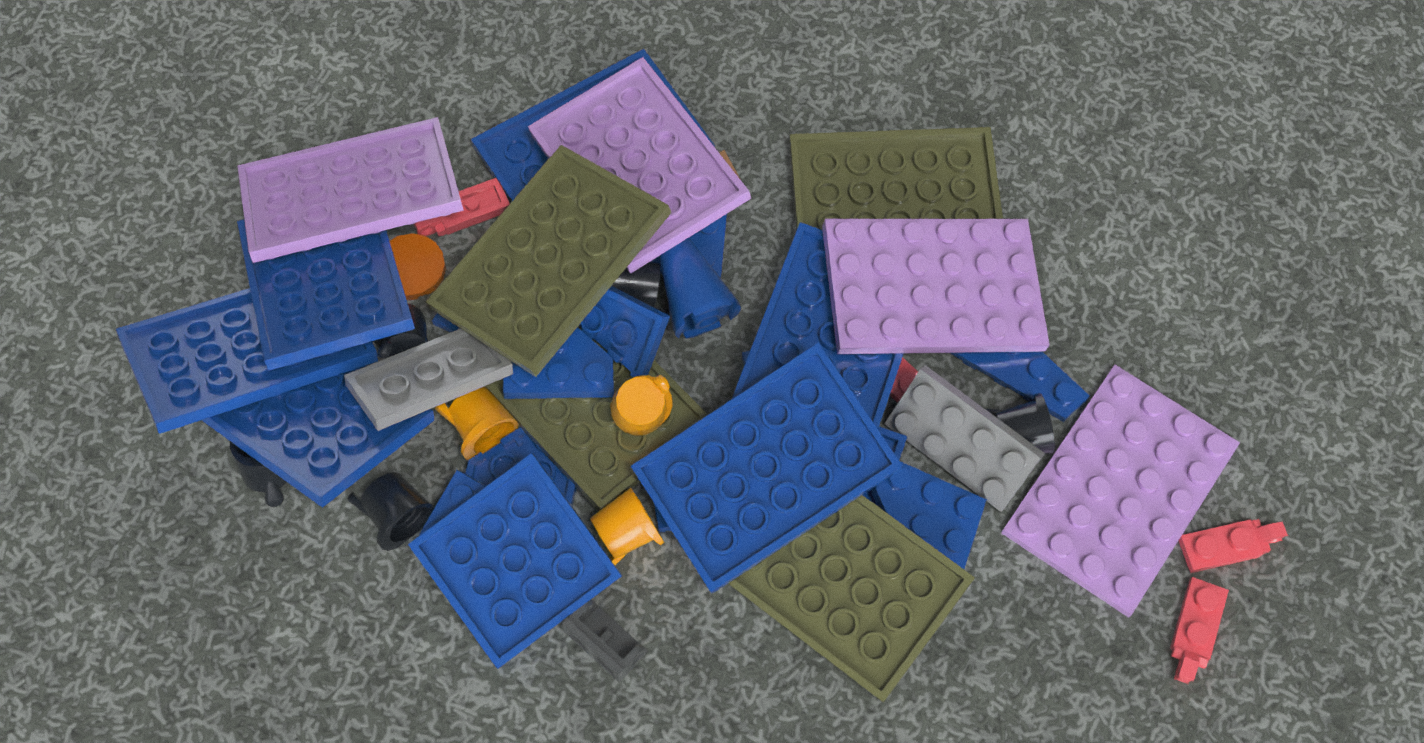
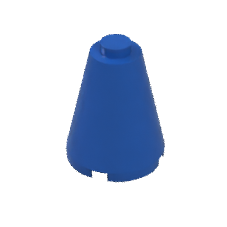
(694, 291)

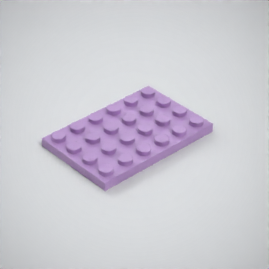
(649, 140)
(347, 189)
(933, 286)
(1121, 490)

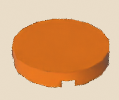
(418, 264)

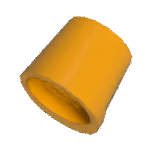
(641, 404)
(479, 420)
(625, 526)

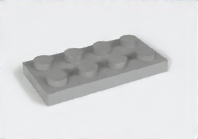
(425, 377)
(964, 438)

